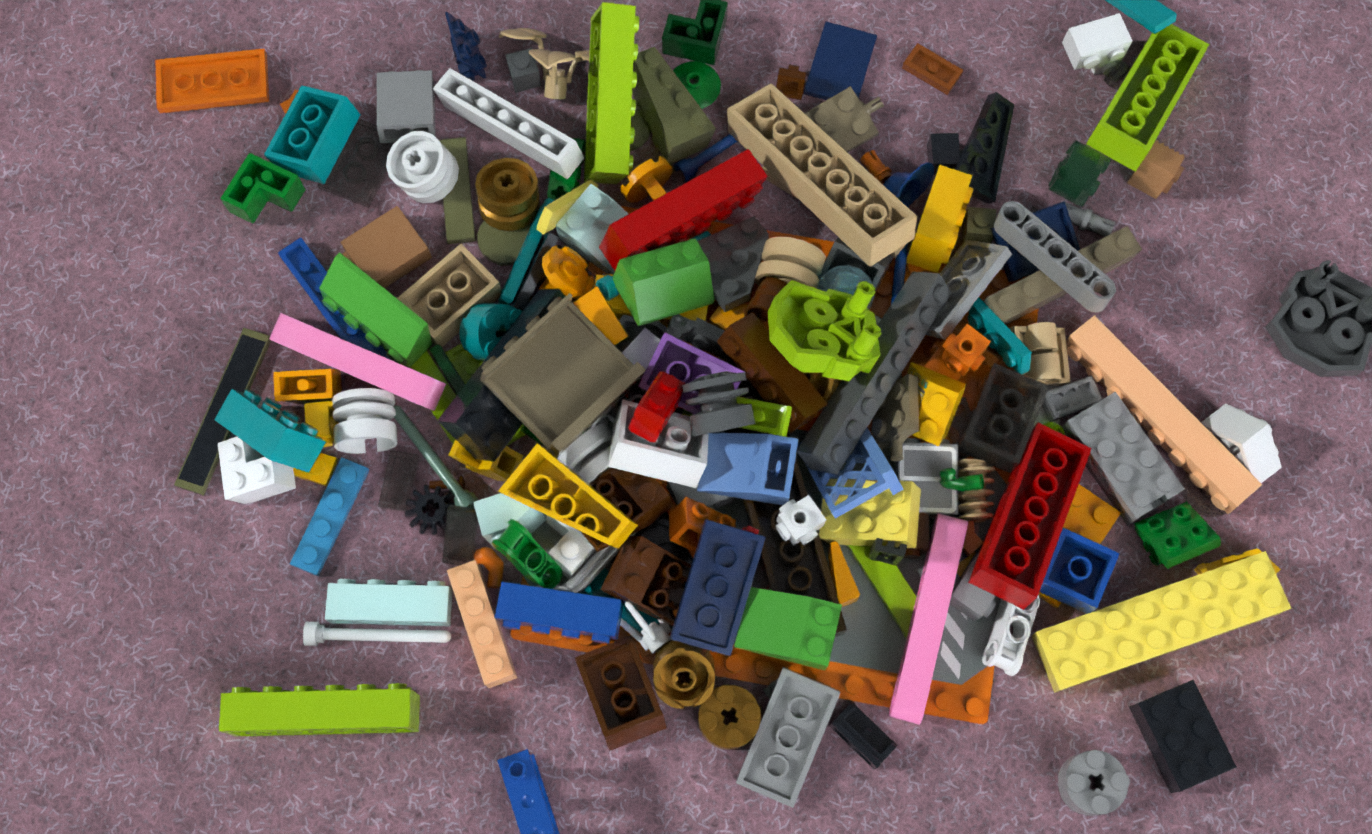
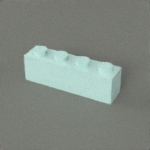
(389, 604)

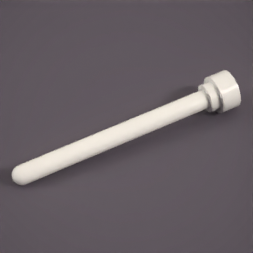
(316, 633)

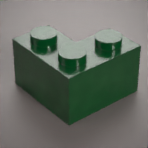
(698, 37)

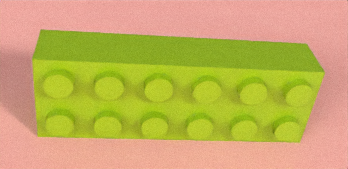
(610, 93)
(1147, 96)
(319, 712)

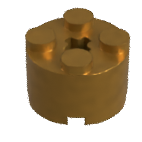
(685, 688)
(746, 713)

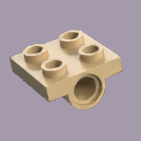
(1049, 352)

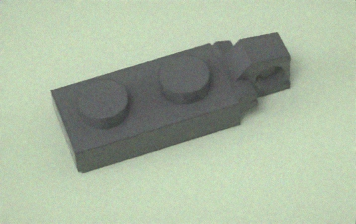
(698, 333)

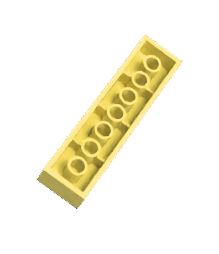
(1160, 621)

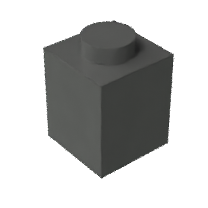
(523, 70)

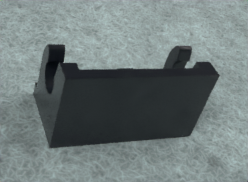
(863, 735)

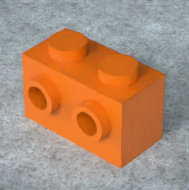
(688, 520)

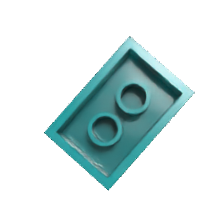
(313, 133)
(270, 430)

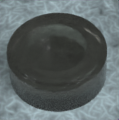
(1117, 74)

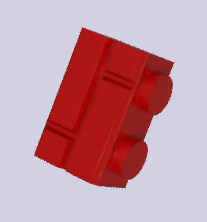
(656, 407)

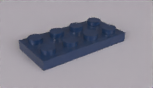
(717, 587)

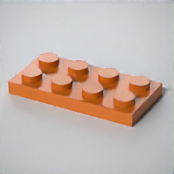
(211, 80)

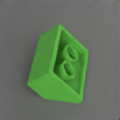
(665, 281)

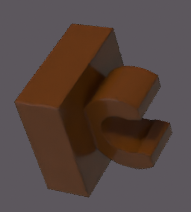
(791, 82)

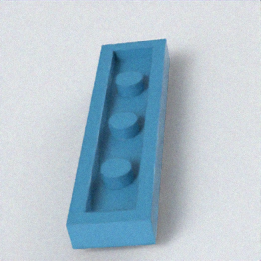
(329, 517)

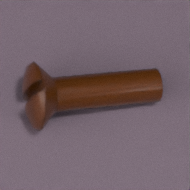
(432, 484)

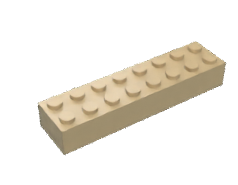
(822, 174)

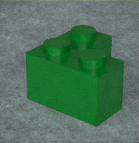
(257, 184)

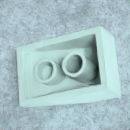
(587, 224)
(498, 509)

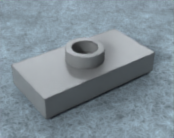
(1071, 398)

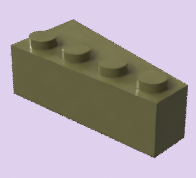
(669, 109)

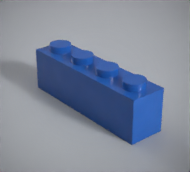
(559, 611)

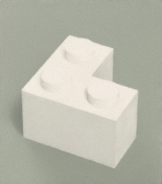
(1098, 44)
(1246, 439)
(249, 475)
(572, 548)

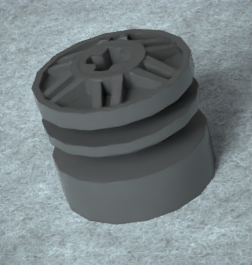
(718, 403)

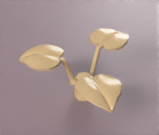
(555, 79)

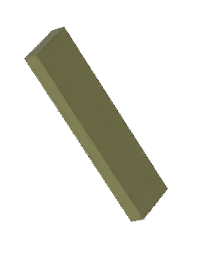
(458, 203)

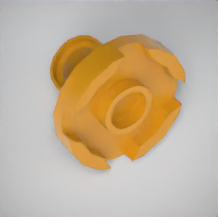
(647, 180)
(566, 272)

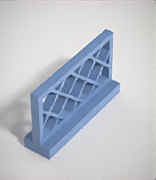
(874, 461)

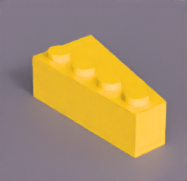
(560, 493)

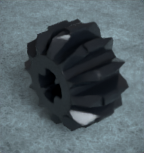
(420, 505)

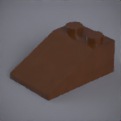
(620, 693)

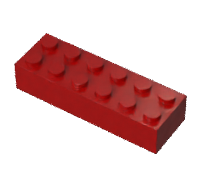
(686, 209)
(1030, 517)

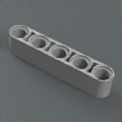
(1050, 243)

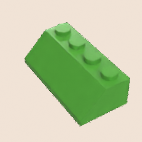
(375, 312)

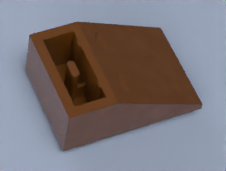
(634, 495)
(648, 578)

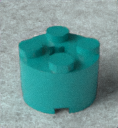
(486, 327)

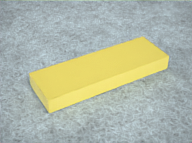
(555, 211)

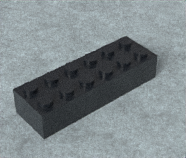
(476, 414)

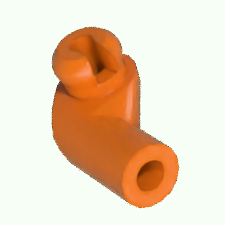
(493, 563)

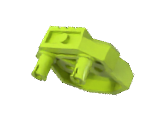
(825, 330)

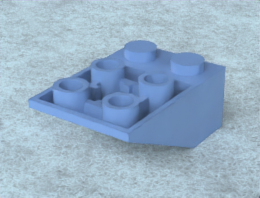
(749, 466)

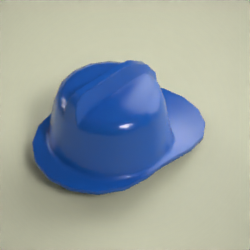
(910, 186)

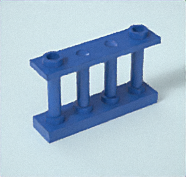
(527, 794)

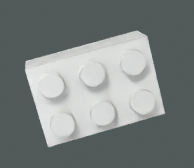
(672, 458)

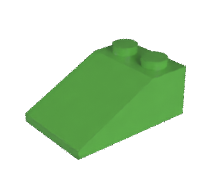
(789, 627)

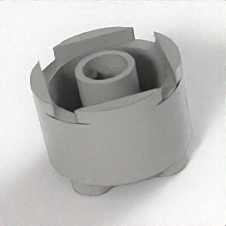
(1110, 781)

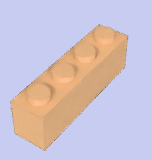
(480, 623)

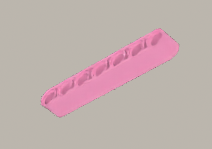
(358, 362)
(928, 619)

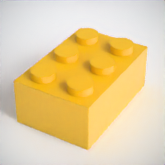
(941, 219)

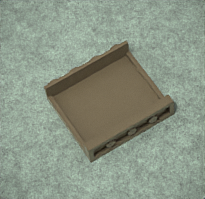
(560, 375)

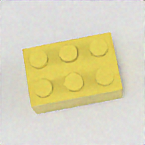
(881, 517)

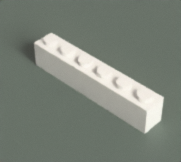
(509, 123)

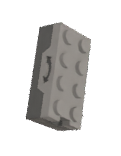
(1123, 459)

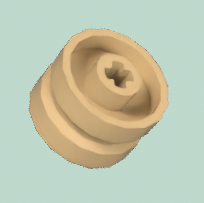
(791, 260)

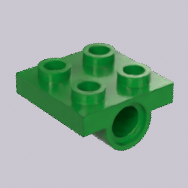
(1176, 535)

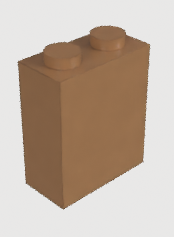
(386, 248)

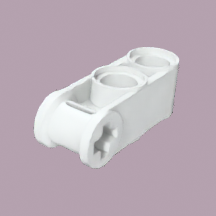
(1007, 646)

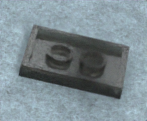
(359, 166)

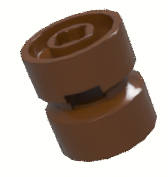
(763, 299)

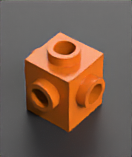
(965, 350)

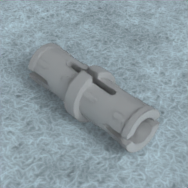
(1087, 220)

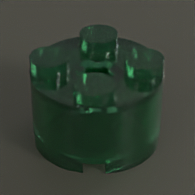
(1078, 173)

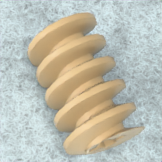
(975, 501)

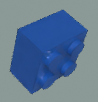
(1078, 571)

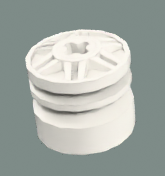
(364, 415)

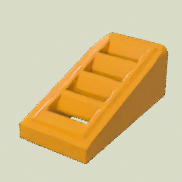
(841, 576)

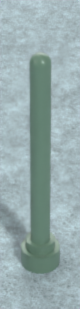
(461, 497)

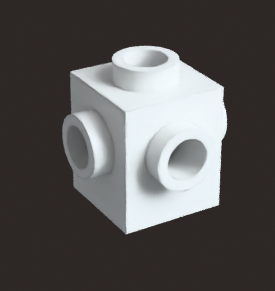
(803, 511)

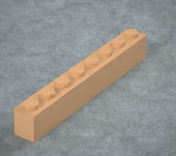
(1162, 415)

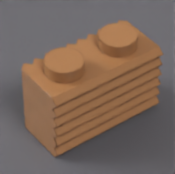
(1158, 170)

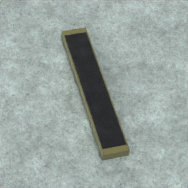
(238, 375)

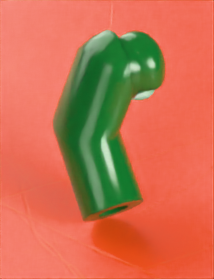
(961, 483)

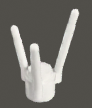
(654, 635)

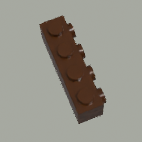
(769, 372)

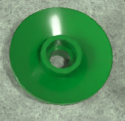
(709, 83)

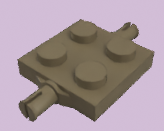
(846, 119)
(897, 416)

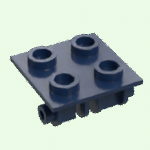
(465, 48)

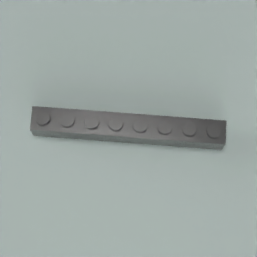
(859, 399)

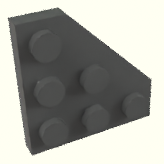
(735, 261)

